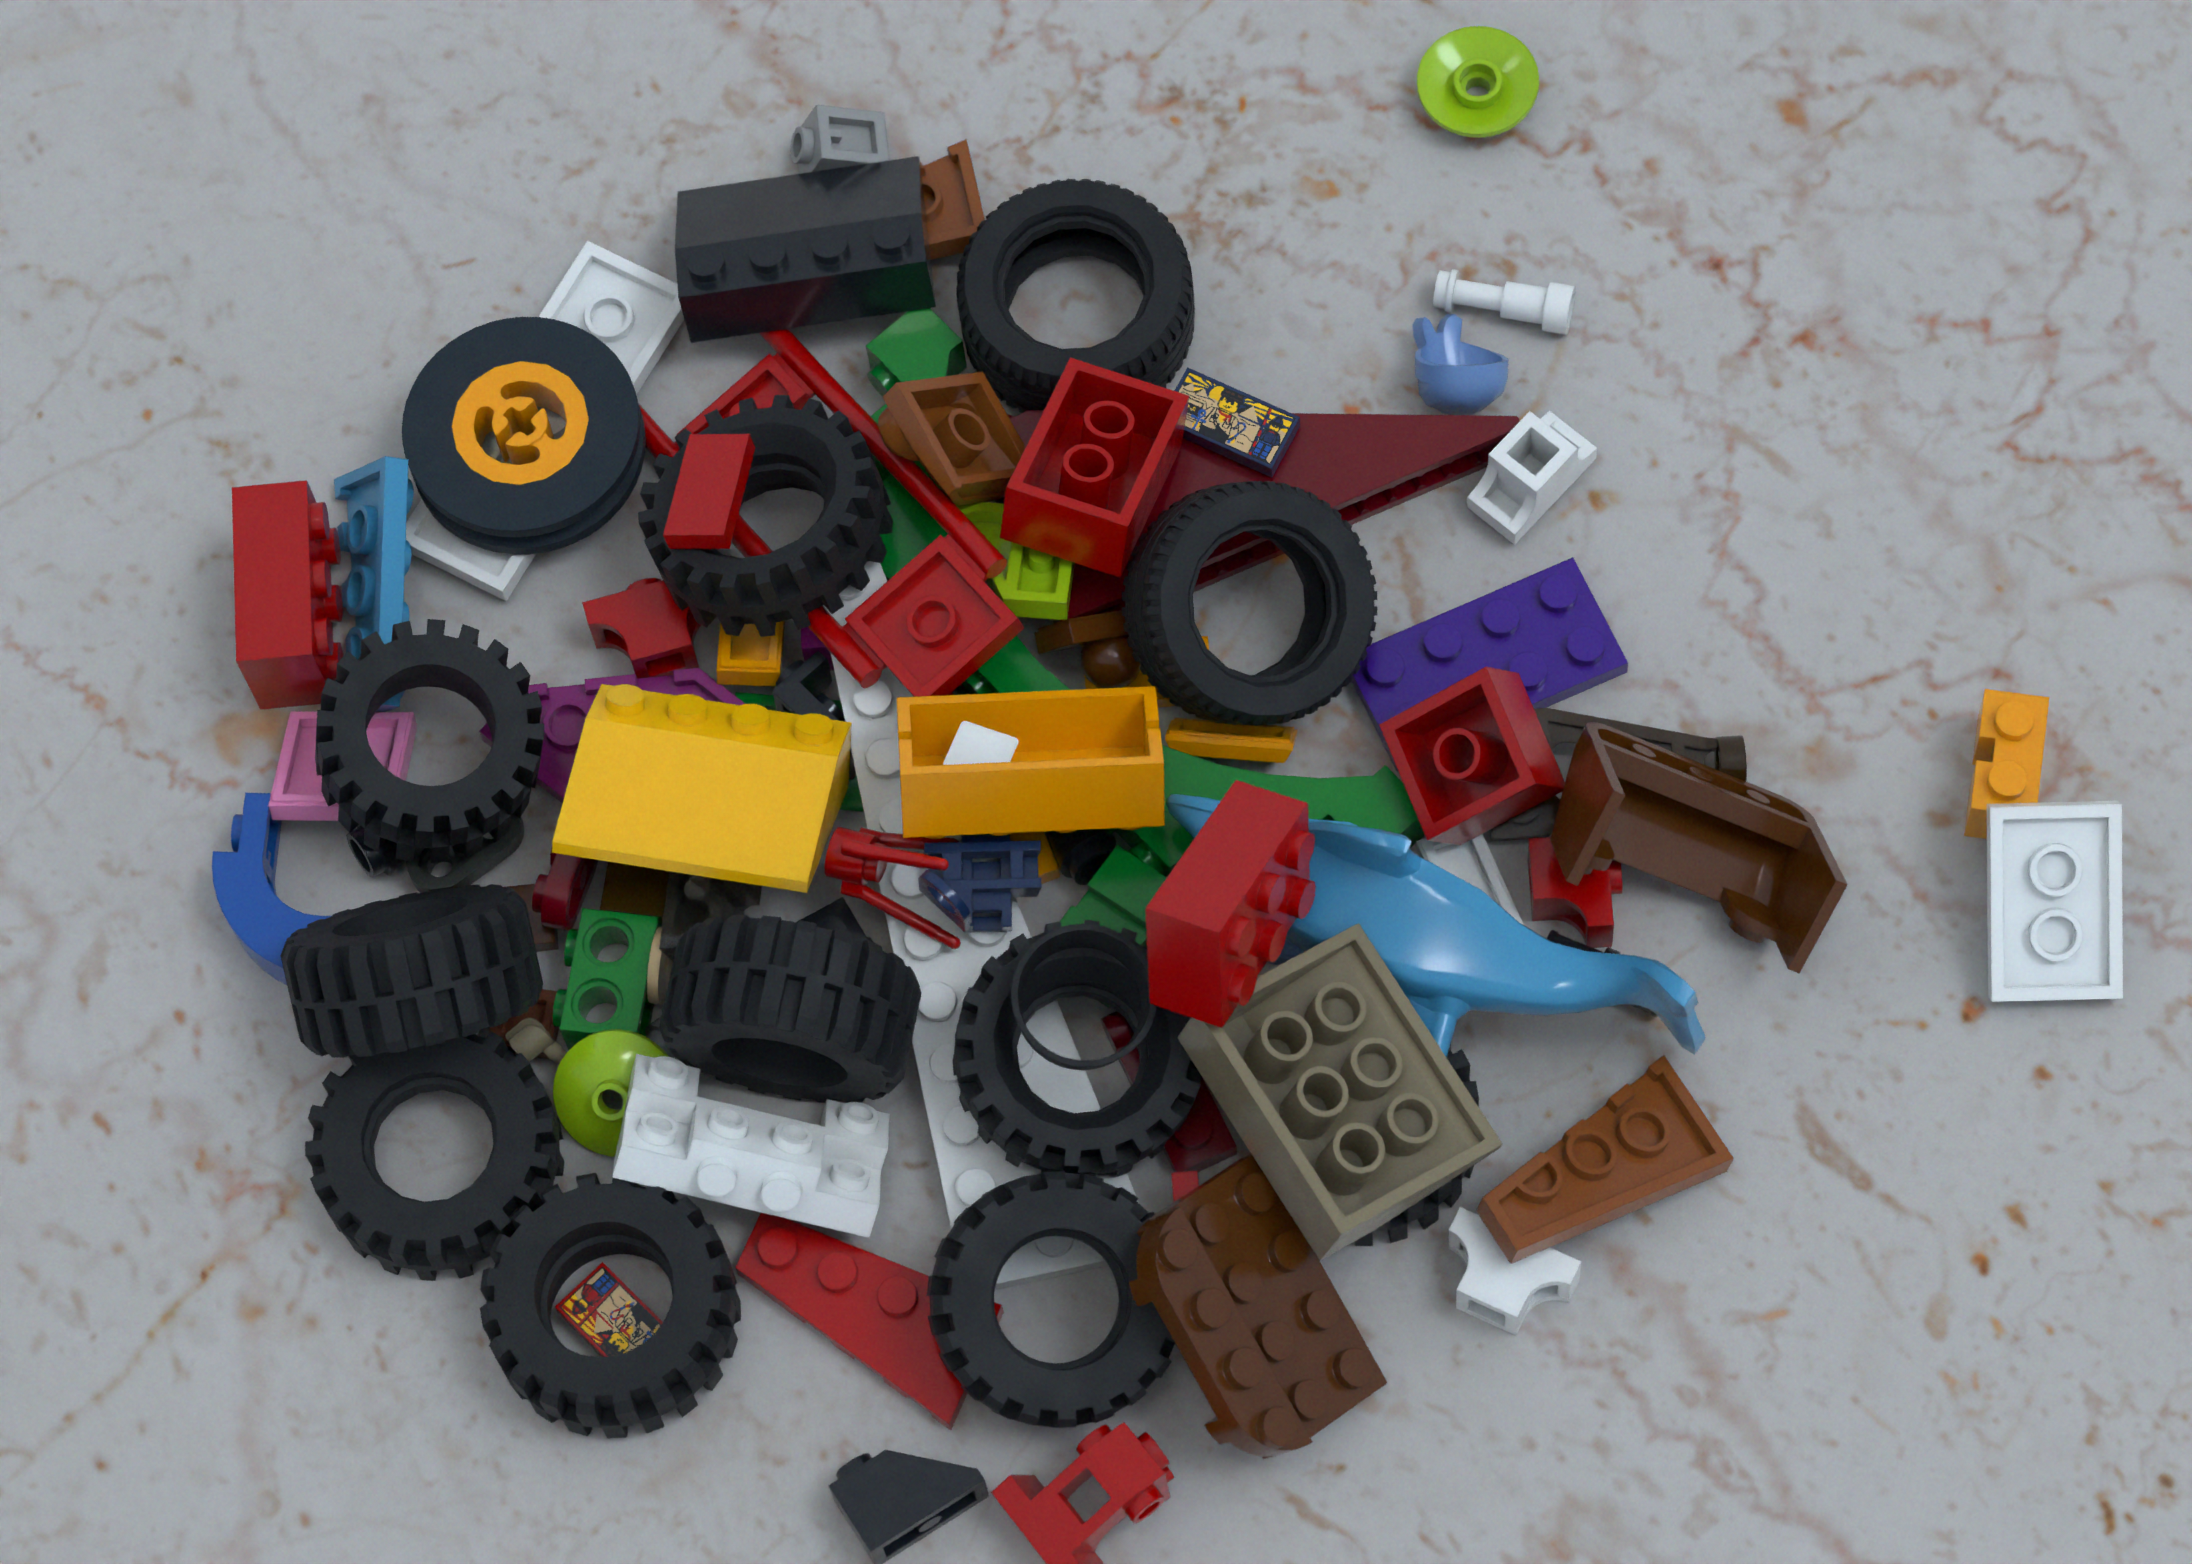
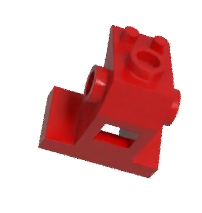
(1126, 1467)

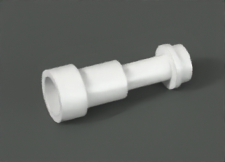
(1515, 301)

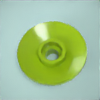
(1477, 59)
(588, 1069)

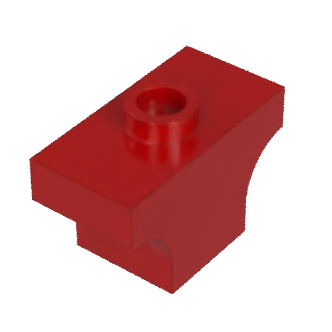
(645, 628)
(1582, 906)

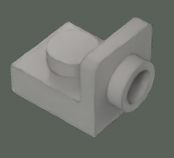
(839, 139)

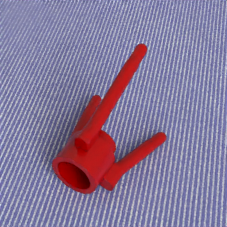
(863, 857)

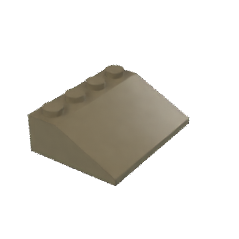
(1340, 1092)

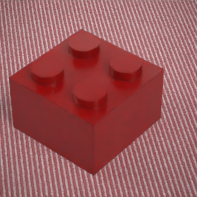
(1473, 756)

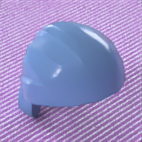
(1453, 373)

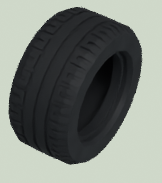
(1062, 222)
(1335, 590)

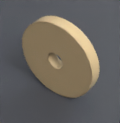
(658, 972)

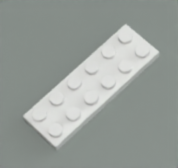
(624, 309)

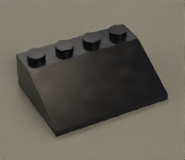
(803, 250)

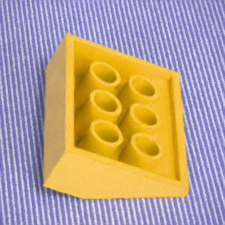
(704, 787)

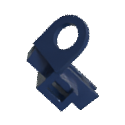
(982, 886)

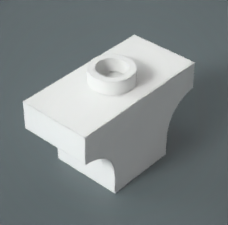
(1529, 473)
(1501, 1290)

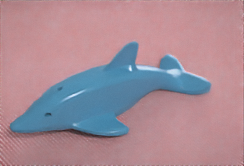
(1454, 942)

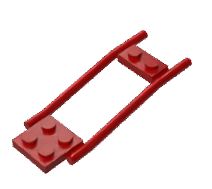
(936, 613)

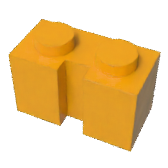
(2006, 754)

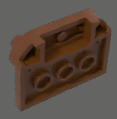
(1253, 1313)

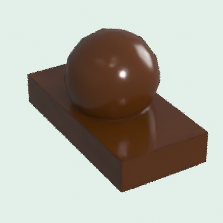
(1105, 649)

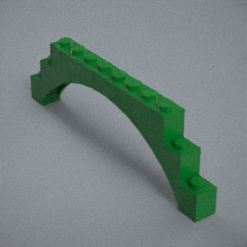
(925, 348)

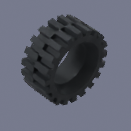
(420, 813)

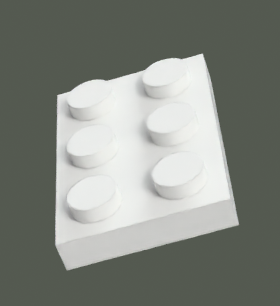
(2054, 901)

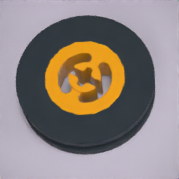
(494, 384)

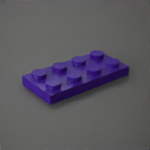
(1534, 627)

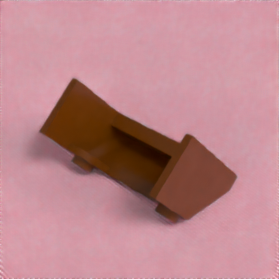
(1700, 833)

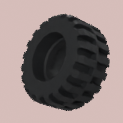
(412, 971)
(790, 1009)
(966, 1319)
(628, 1386)

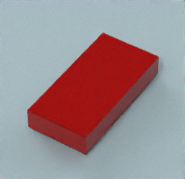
(709, 491)

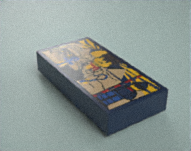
(1236, 423)

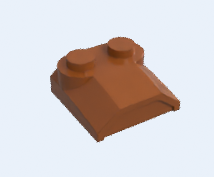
(955, 433)

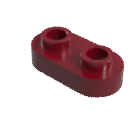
(563, 890)

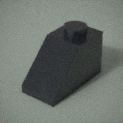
(902, 1498)

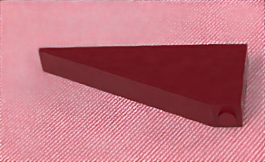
(1345, 459)

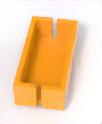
(1077, 764)

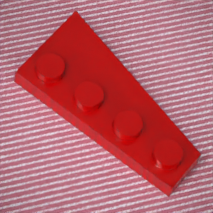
(859, 1303)

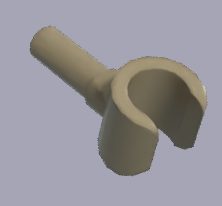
(532, 1039)

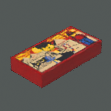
(608, 1313)

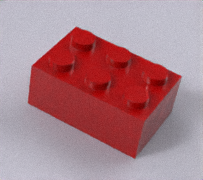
(1094, 467)
(285, 593)
(1229, 904)

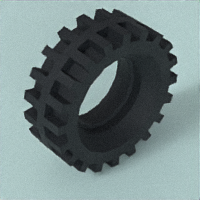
(791, 451)
(1023, 1122)
(449, 1230)

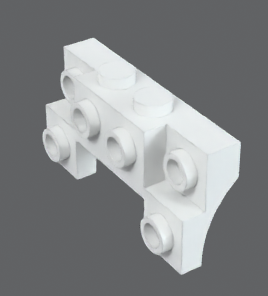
(750, 1156)

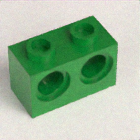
(600, 982)

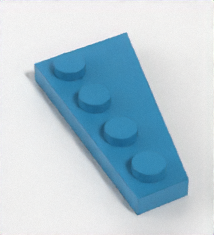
(380, 554)

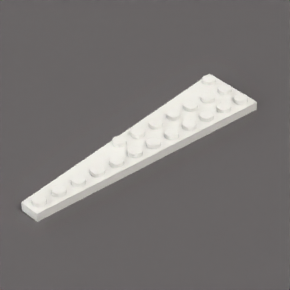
(944, 974)

